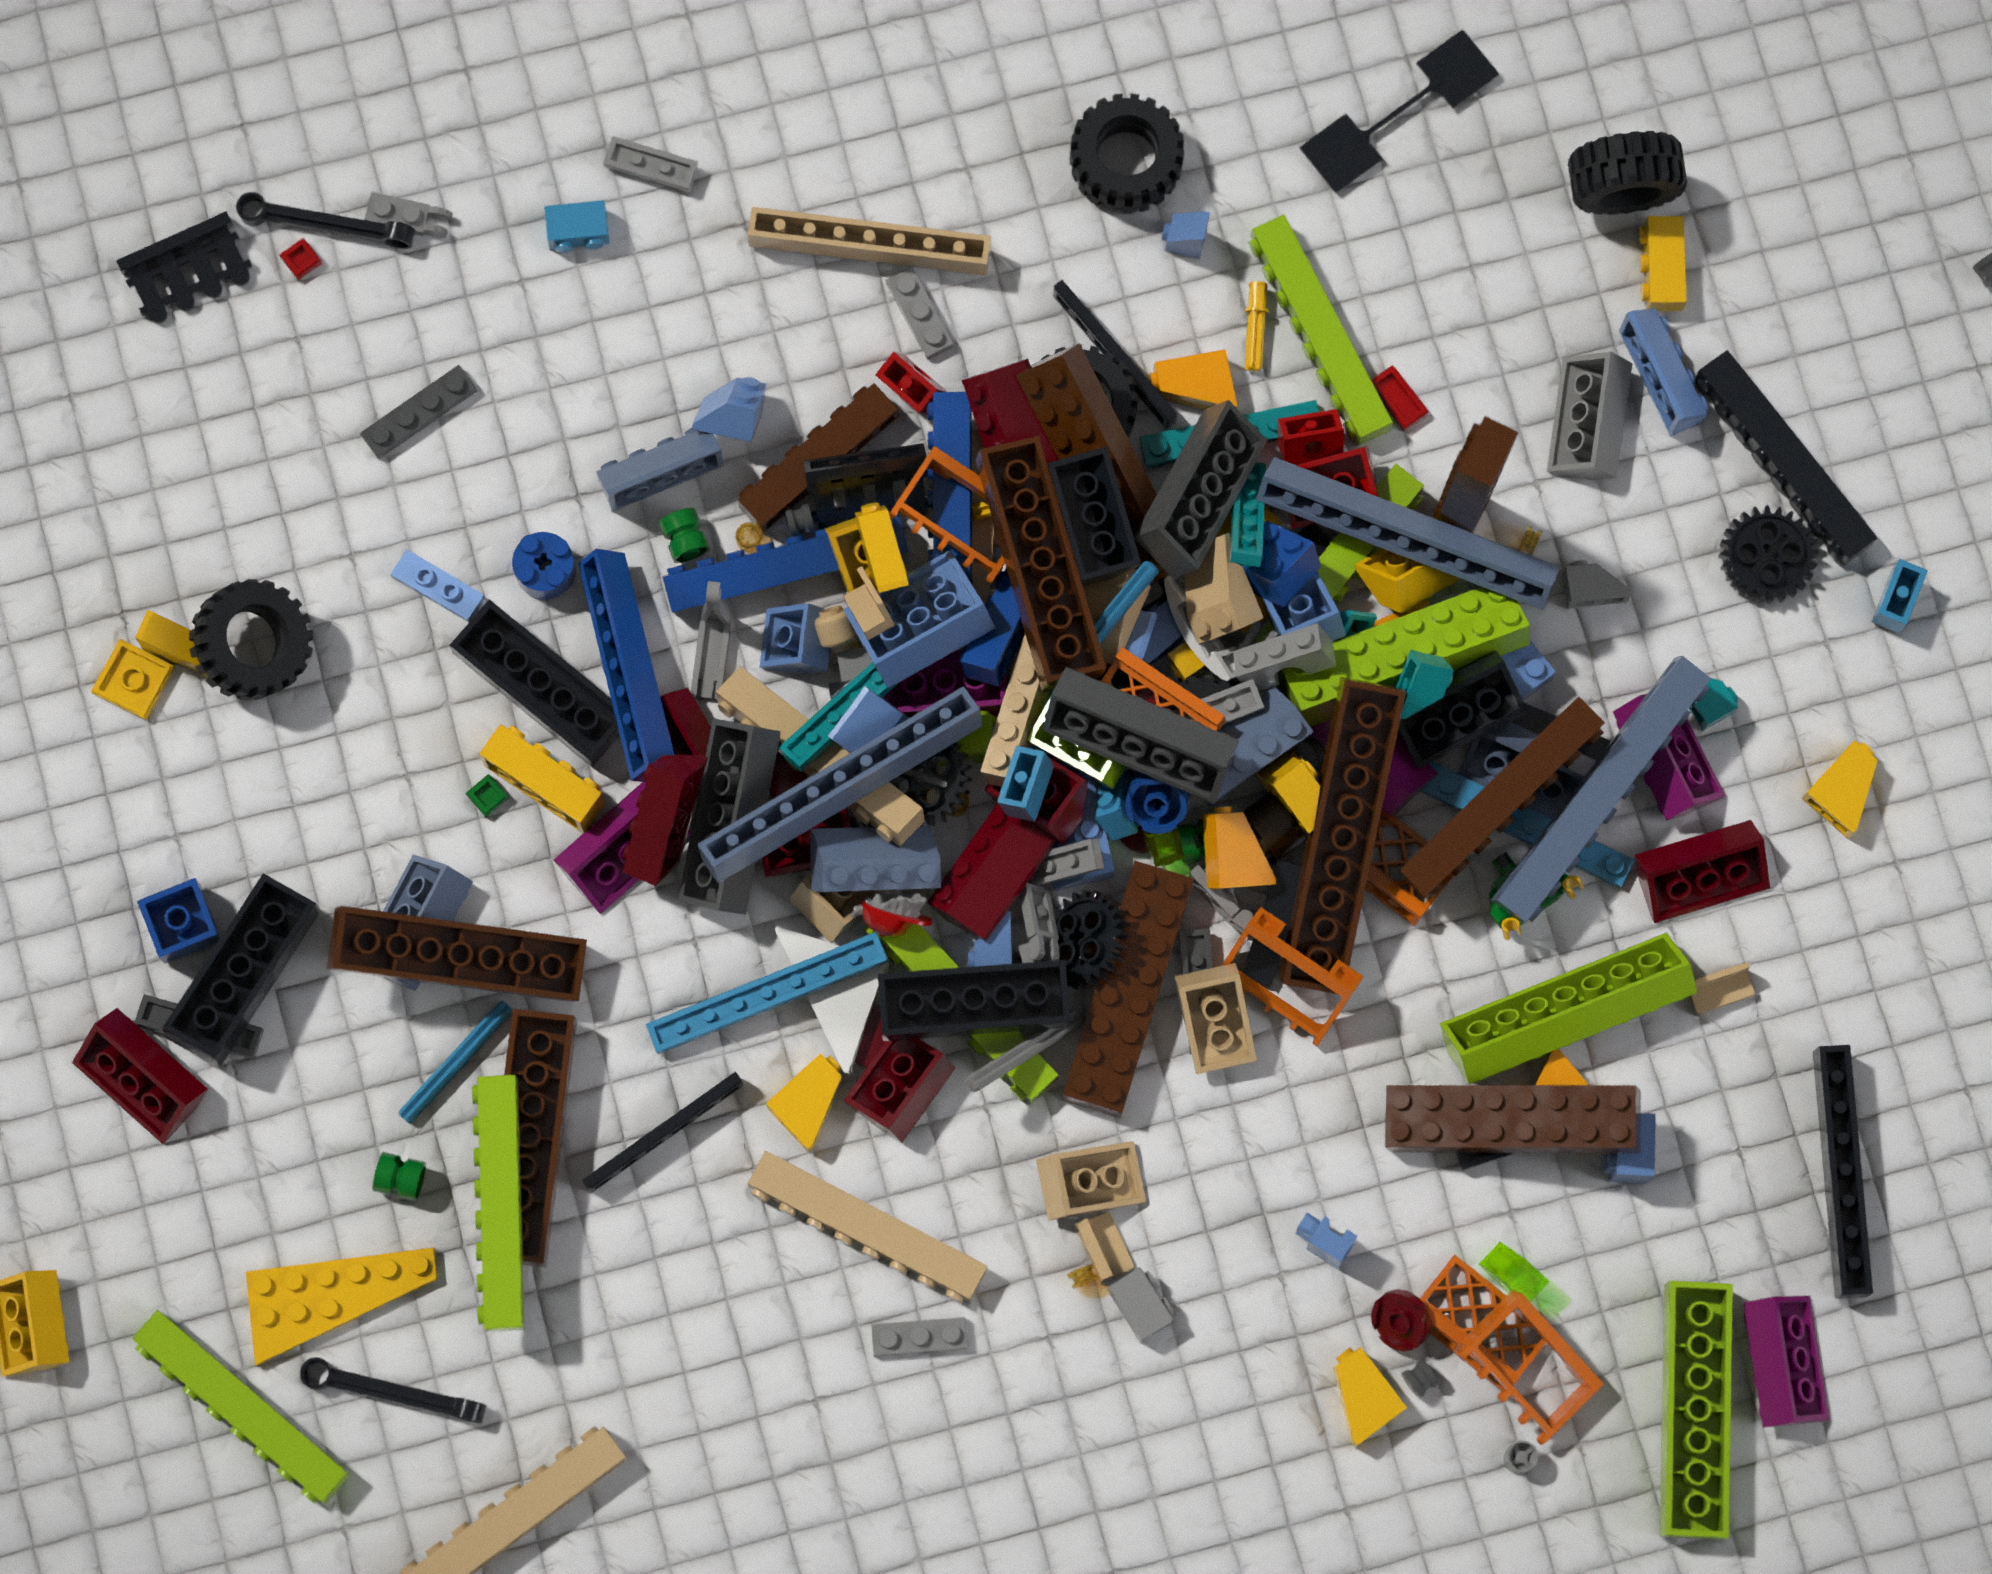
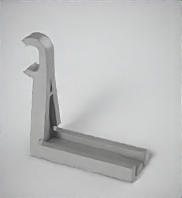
(711, 644)

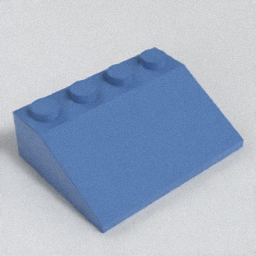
(930, 619)

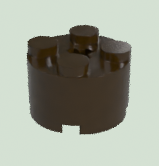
(1273, 827)

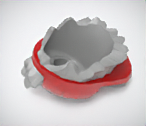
(892, 913)

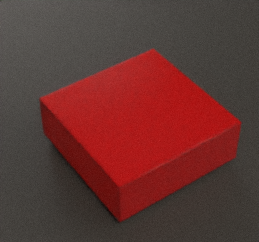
(300, 259)

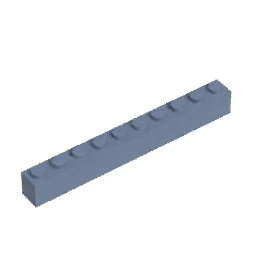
(1408, 533)
(840, 784)
(1601, 789)

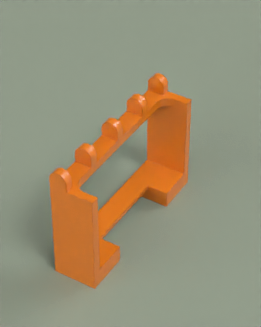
(946, 468)
(1339, 979)
(1574, 1364)

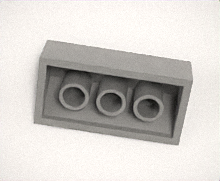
(1590, 416)

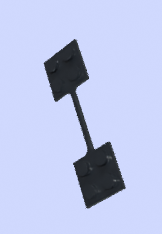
(1345, 151)

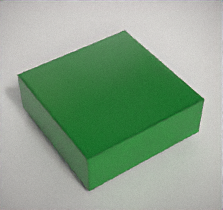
(487, 795)

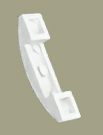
(1210, 653)

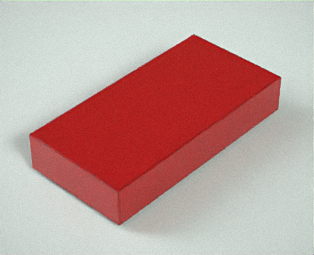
(1399, 398)

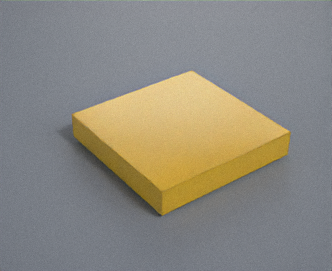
(132, 679)

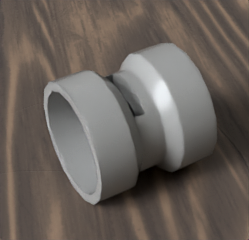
(1520, 1457)

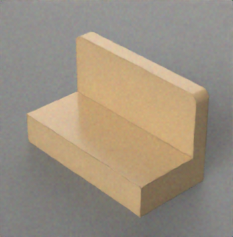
(868, 608)
(1722, 989)
(1104, 1246)

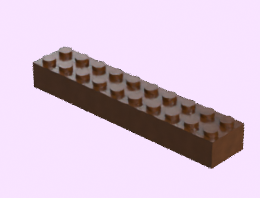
(1345, 827)

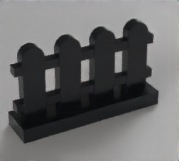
(196, 253)
(861, 469)

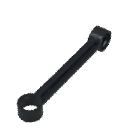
(392, 233)
(397, 1393)

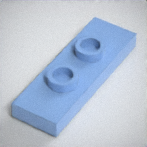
(437, 585)

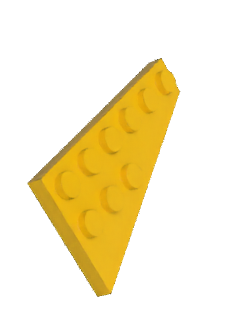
(315, 1298)

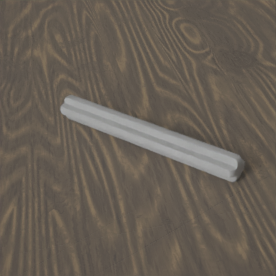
(1022, 1053)

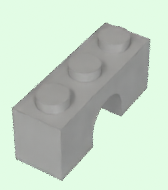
(1303, 649)

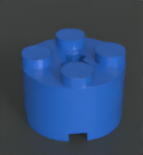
(556, 577)
(1155, 804)

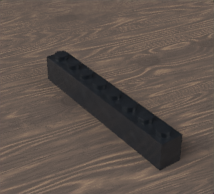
(1784, 458)
(1842, 1172)

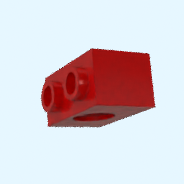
(909, 381)
(1310, 436)

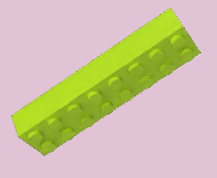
(1452, 629)
(1568, 1008)
(1696, 1410)

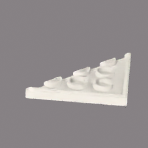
(842, 1007)

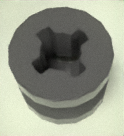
(1984, 268)
(799, 520)
(1420, 1378)

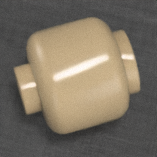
(834, 629)

